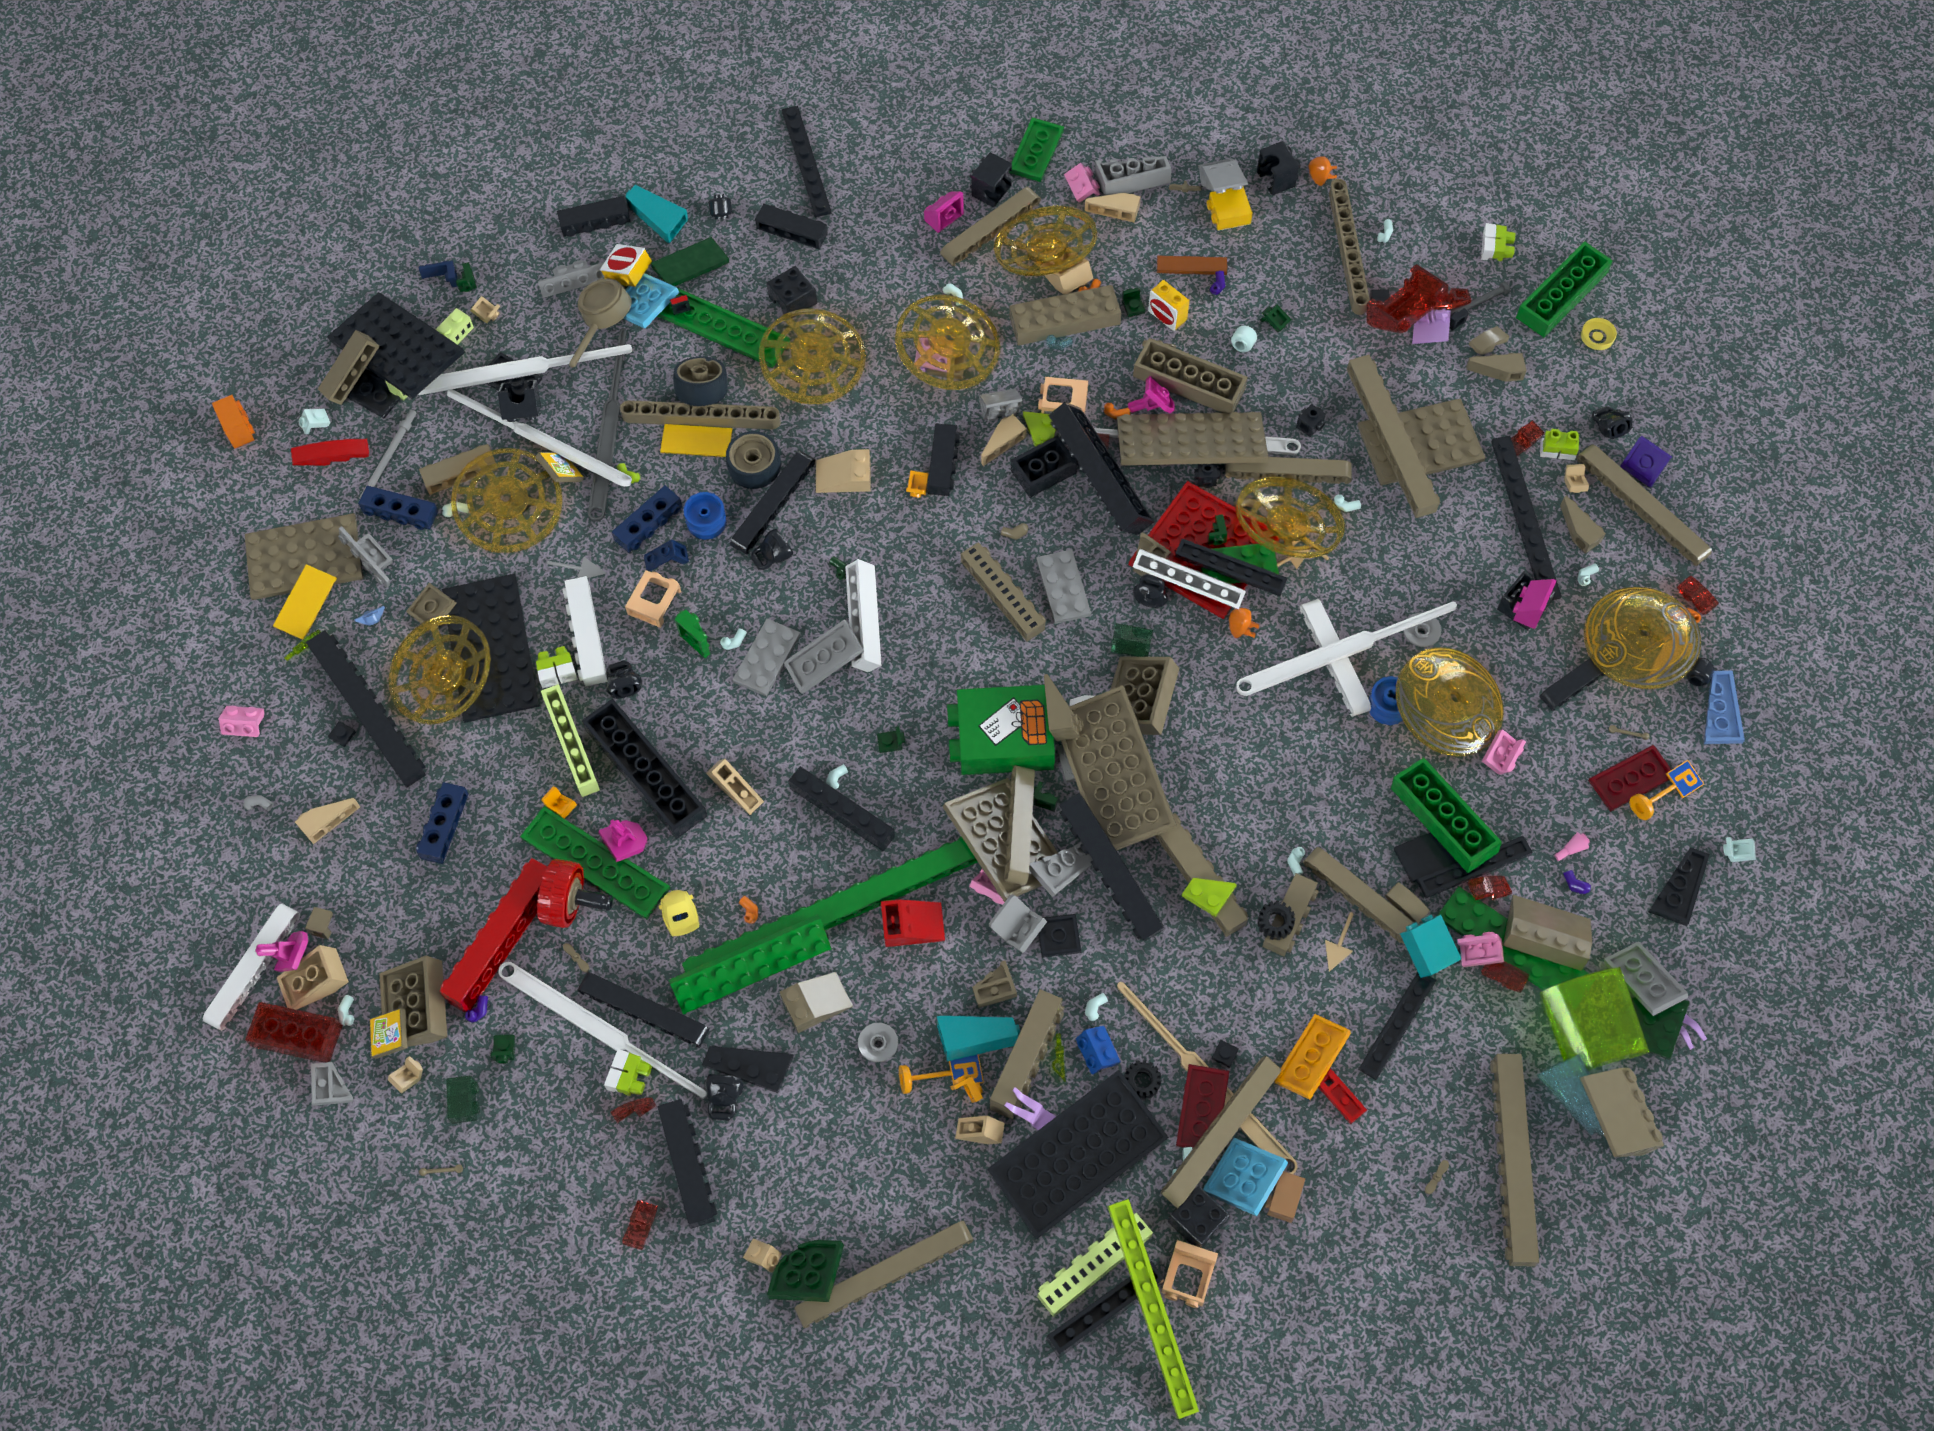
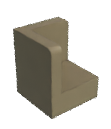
(319, 923)

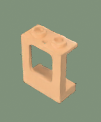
(1079, 393)
(649, 611)
(1193, 1257)

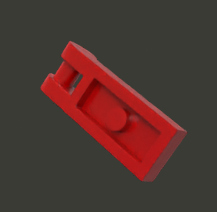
(1342, 1097)

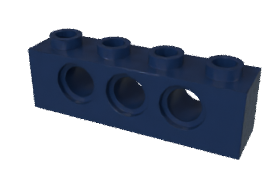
(391, 501)
(649, 510)
(437, 851)

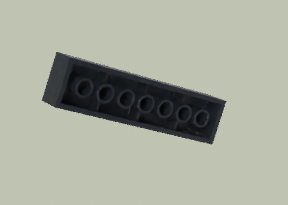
(1101, 469)
(644, 768)

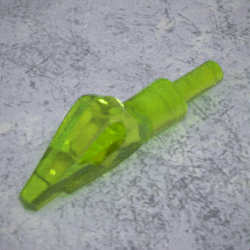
(302, 645)
(1059, 1049)

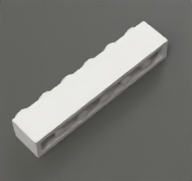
(1189, 578)
(863, 613)
(585, 631)

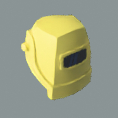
(679, 913)

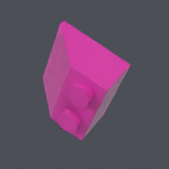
(944, 211)
(1533, 602)

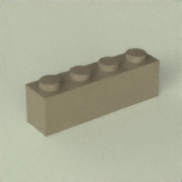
(348, 367)
(445, 472)
(1298, 898)

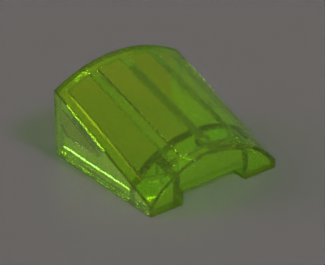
(1594, 1019)

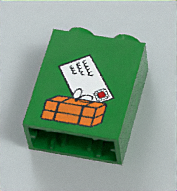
(1001, 730)

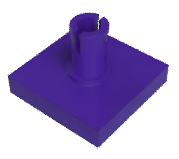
(1645, 461)

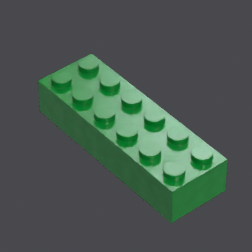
(1564, 289)
(1446, 815)

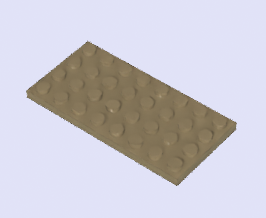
(1191, 438)
(1117, 770)

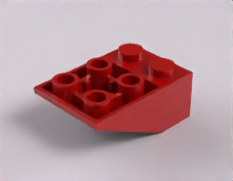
(912, 922)

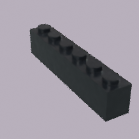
(841, 808)
(686, 1163)
(1096, 1315)

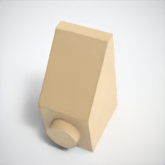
(980, 1130)

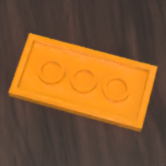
(1312, 1056)

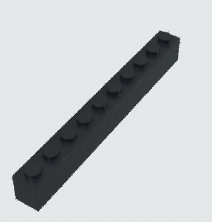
(366, 709)

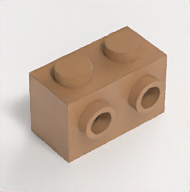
(1285, 1197)

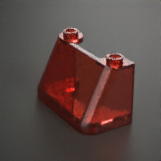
(1408, 304)

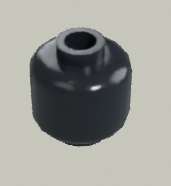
(720, 207)
(1701, 672)

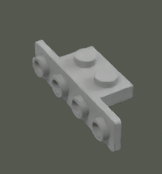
(570, 278)
(371, 554)

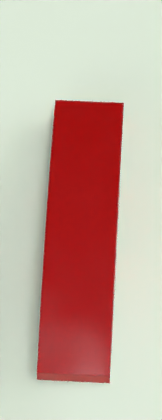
(329, 451)

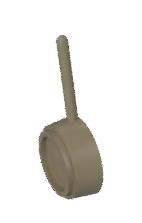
(601, 306)

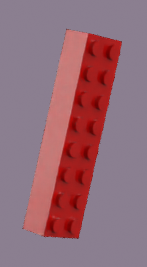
(495, 940)

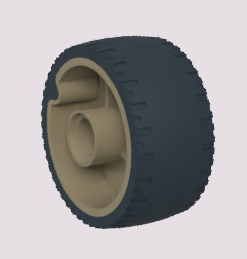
(700, 381)
(753, 460)

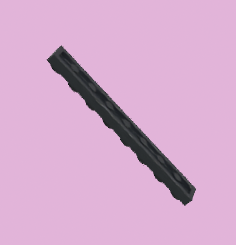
(806, 161)

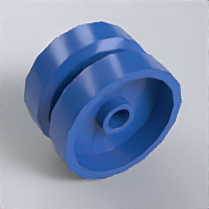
(705, 515)
(1384, 703)

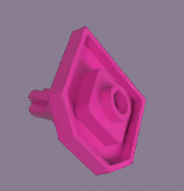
(1154, 397)
(623, 839)
(288, 953)

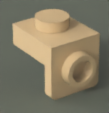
(485, 310)
(1575, 478)
(406, 1075)
(762, 1255)

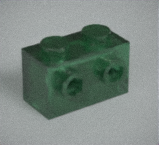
(1131, 640)
(462, 1099)

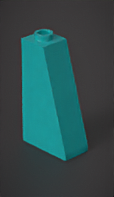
(657, 212)
(975, 1035)

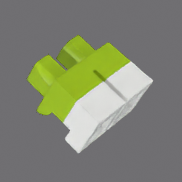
(1494, 242)
(1560, 443)
(562, 662)
(624, 1074)

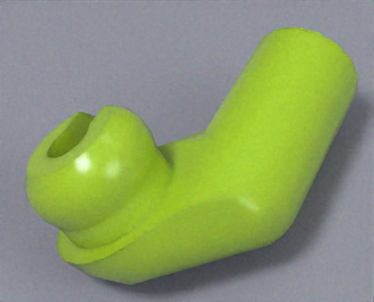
(635, 476)

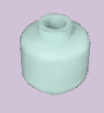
(1244, 338)

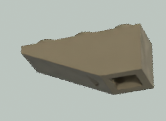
(1501, 367)
(1583, 530)

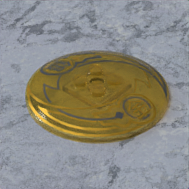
(1636, 659)
(1431, 714)

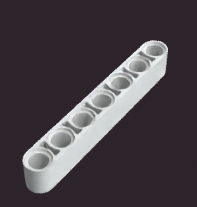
(1342, 670)
(248, 969)

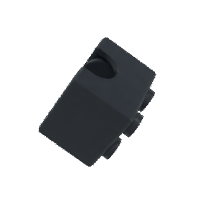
(1280, 165)
(990, 179)
(792, 291)
(519, 405)
(1512, 595)
(1198, 1217)

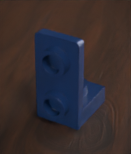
(444, 268)
(668, 551)

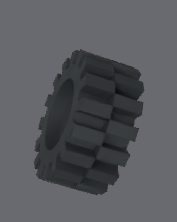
(1282, 910)
(1151, 1071)

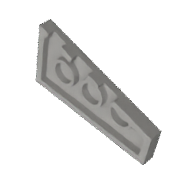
(1061, 868)

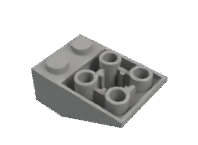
(1222, 175)
(1000, 404)

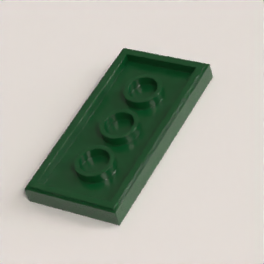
(690, 262)

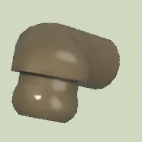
(1247, 502)
(1015, 533)

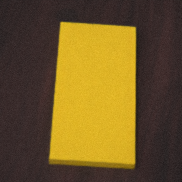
(695, 440)
(304, 602)

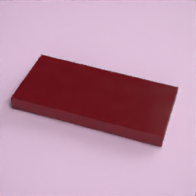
(1631, 777)
(1202, 1102)

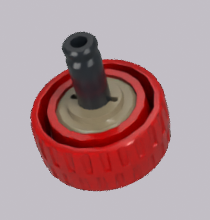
(563, 892)

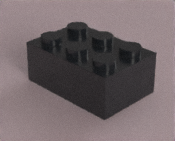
(1043, 466)

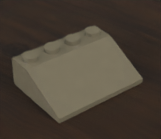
(1149, 689)
(1548, 933)
(417, 990)
(1622, 1112)

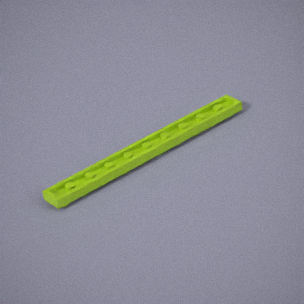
(1153, 1308)

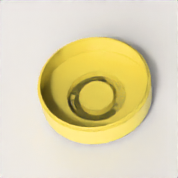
(1601, 324)

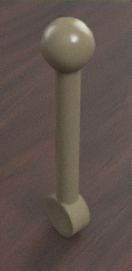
(1613, 729)
(458, 1169)

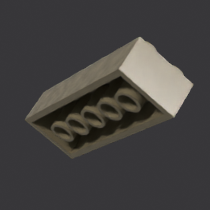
(1065, 314)
(1190, 376)
(1027, 1052)

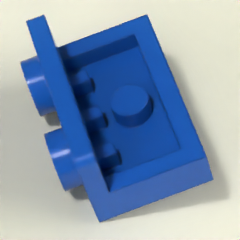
(1097, 1049)

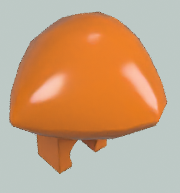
(1320, 170)
(1241, 622)

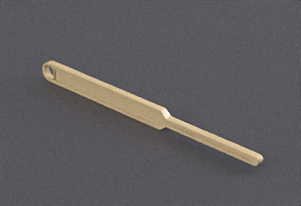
(1251, 1126)

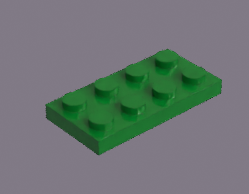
(1036, 149)
(1252, 554)

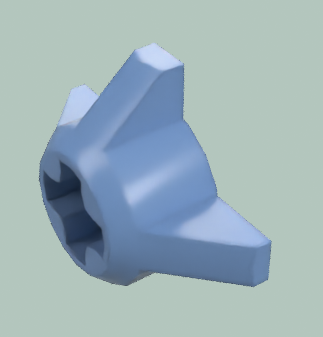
(371, 617)

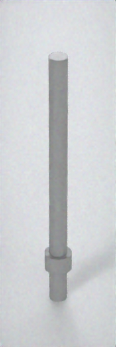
(404, 427)

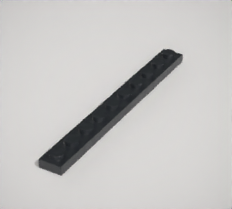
(1524, 511)

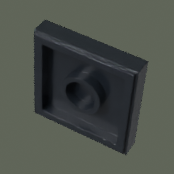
(1059, 936)

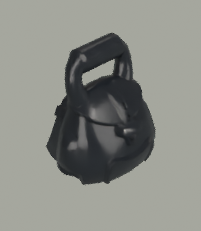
(1614, 423)
(773, 548)
(1150, 591)
(623, 681)
(723, 1092)

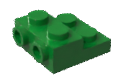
(691, 632)

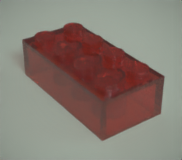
(293, 1032)

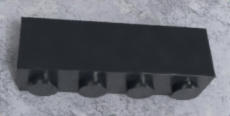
(593, 216)
(791, 226)
(942, 459)

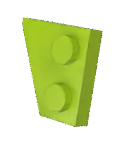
(1039, 427)
(1209, 894)

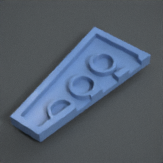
(1723, 712)

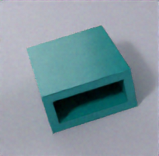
(1430, 945)

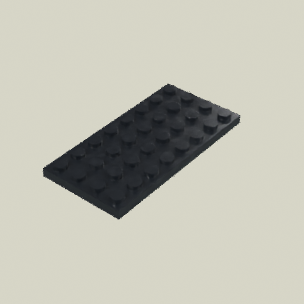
(409, 349)
(498, 613)
(1077, 1154)

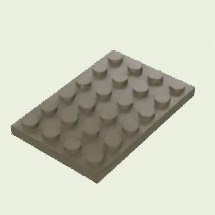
(1437, 432)
(281, 553)
(983, 824)

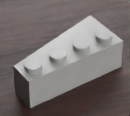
(1132, 174)

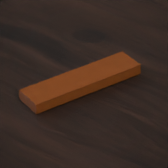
(1191, 265)

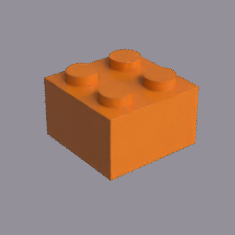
(234, 421)

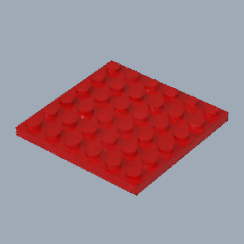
(1191, 519)

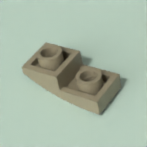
(1488, 340)
(1408, 902)

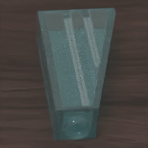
(1566, 1086)

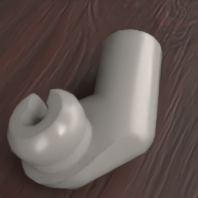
(250, 801)

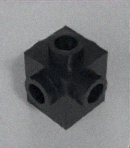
(1311, 420)
(1207, 475)

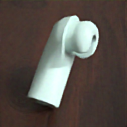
(1584, 574)
(344, 1017)

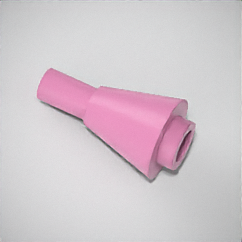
(1577, 843)

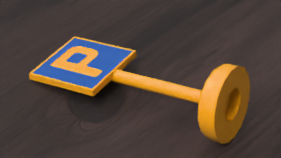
(1683, 778)
(964, 1066)

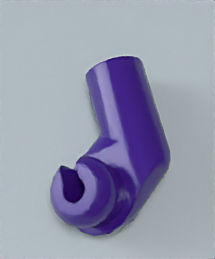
(1219, 284)
(1576, 885)
(479, 1011)

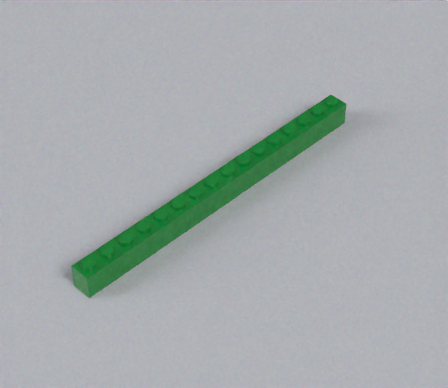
(858, 898)

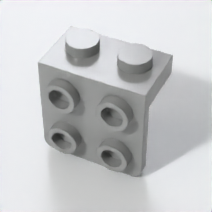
(1017, 923)

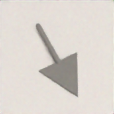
(587, 568)

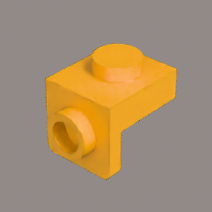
(917, 484)
(558, 803)
(972, 1089)

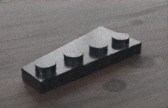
(1681, 890)
(752, 1066)

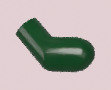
(840, 567)

